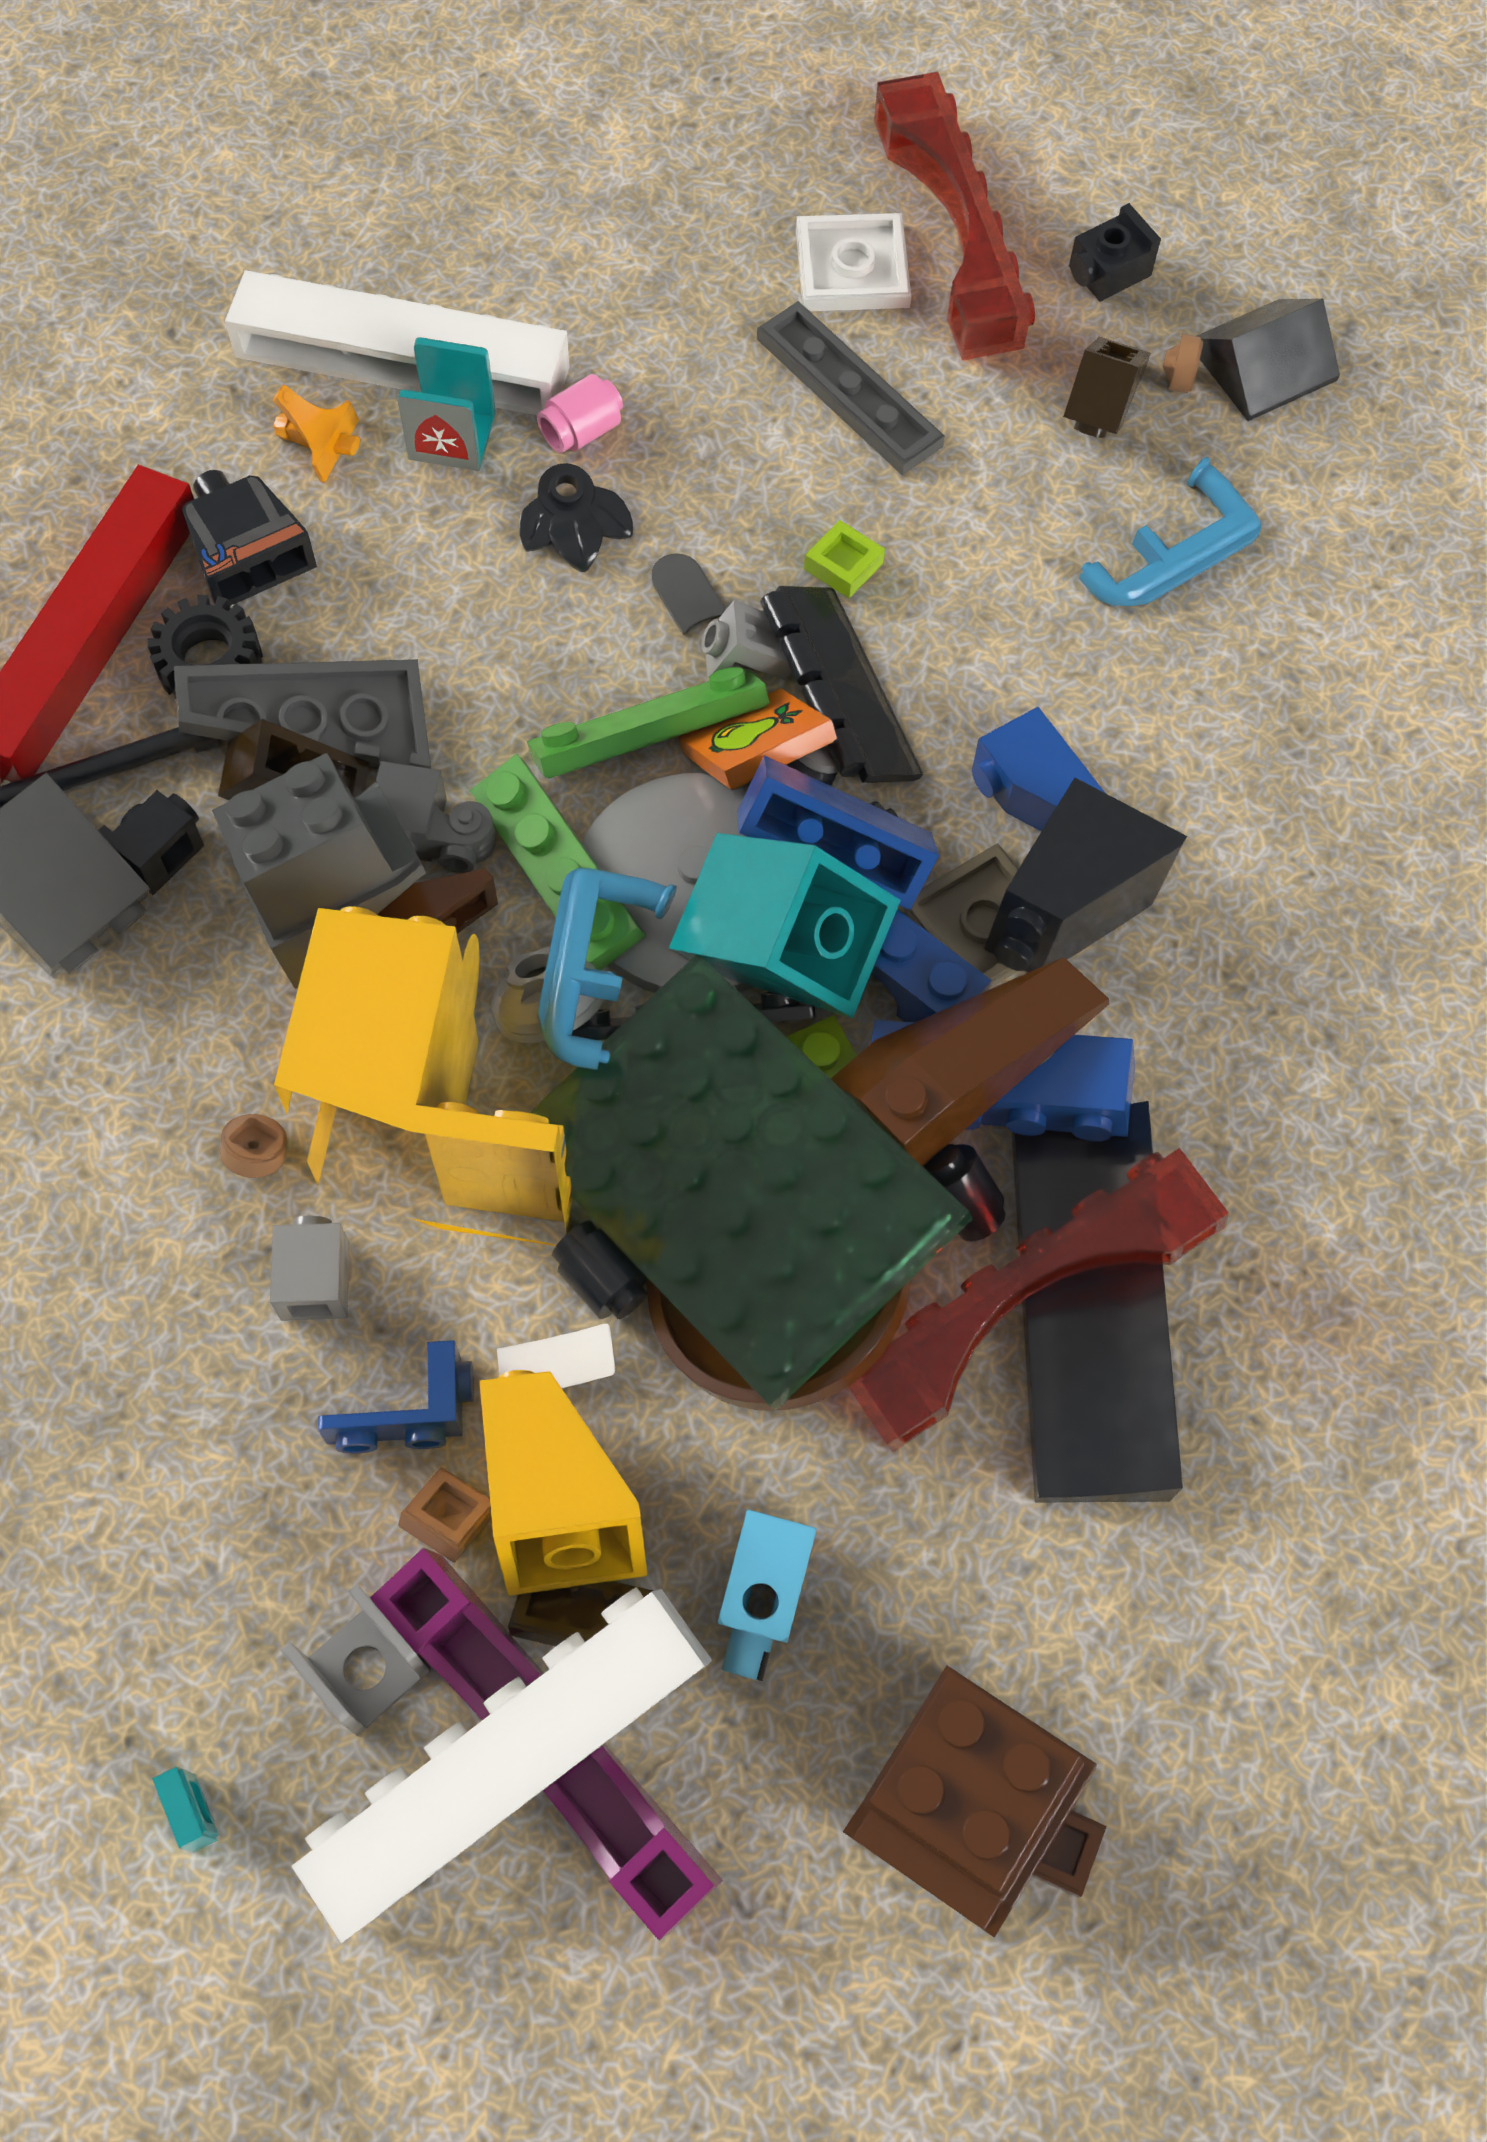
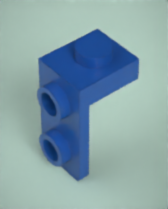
(448, 1387)

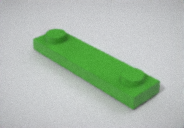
(573, 746)

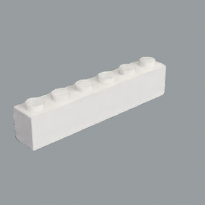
(375, 335)
(500, 1763)

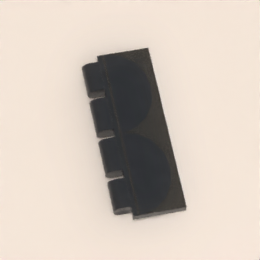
(840, 684)

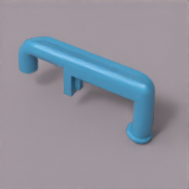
(1186, 559)
(566, 969)

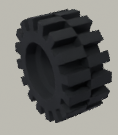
(199, 625)

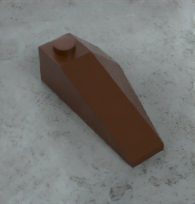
(959, 1062)

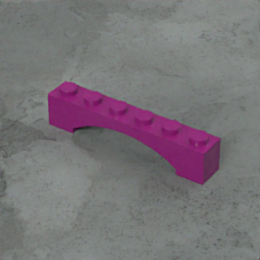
(599, 1798)

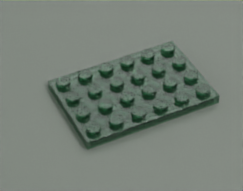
(745, 1181)

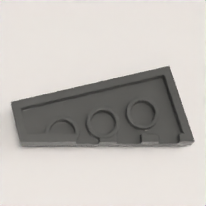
(349, 705)

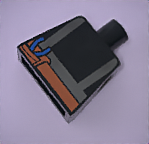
(244, 537)

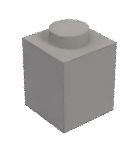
(309, 1270)

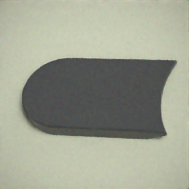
(685, 591)

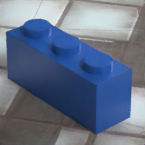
(874, 843)

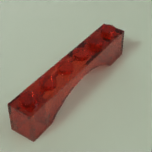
(923, 137)
(1148, 1220)

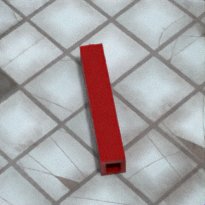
(88, 617)

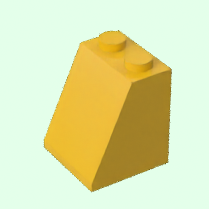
(553, 1491)

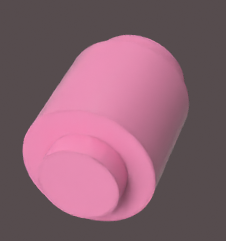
(580, 414)

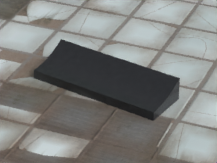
(1095, 1338)

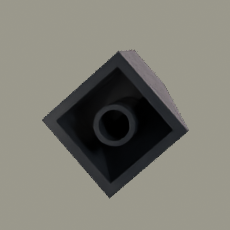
(1081, 879)

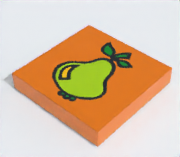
(737, 745)

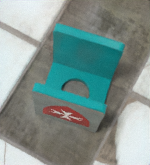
(455, 407)

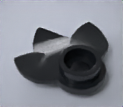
(574, 522)

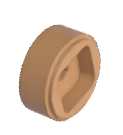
(1182, 363)
(253, 1145)

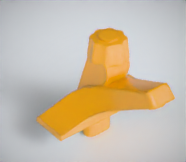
(319, 429)

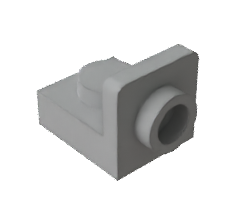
(745, 638)

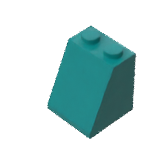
(786, 921)

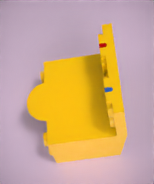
(394, 1037)

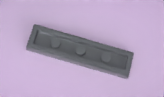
(850, 388)

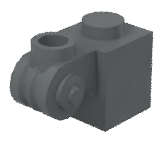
(419, 805)

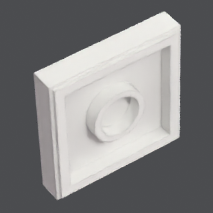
(853, 262)

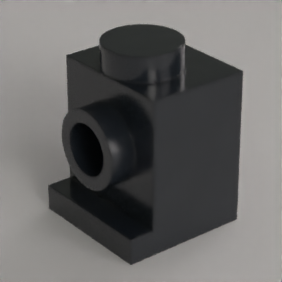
(1114, 254)
(157, 838)

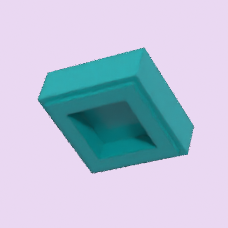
(186, 1809)

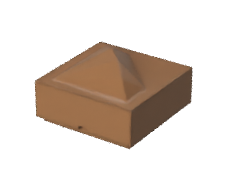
(446, 1514)

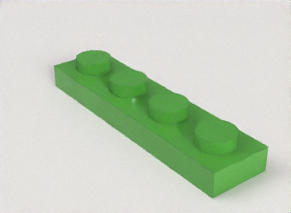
(550, 851)

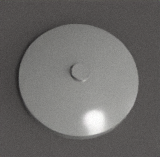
(664, 837)

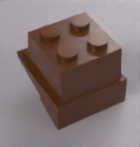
(971, 1800)

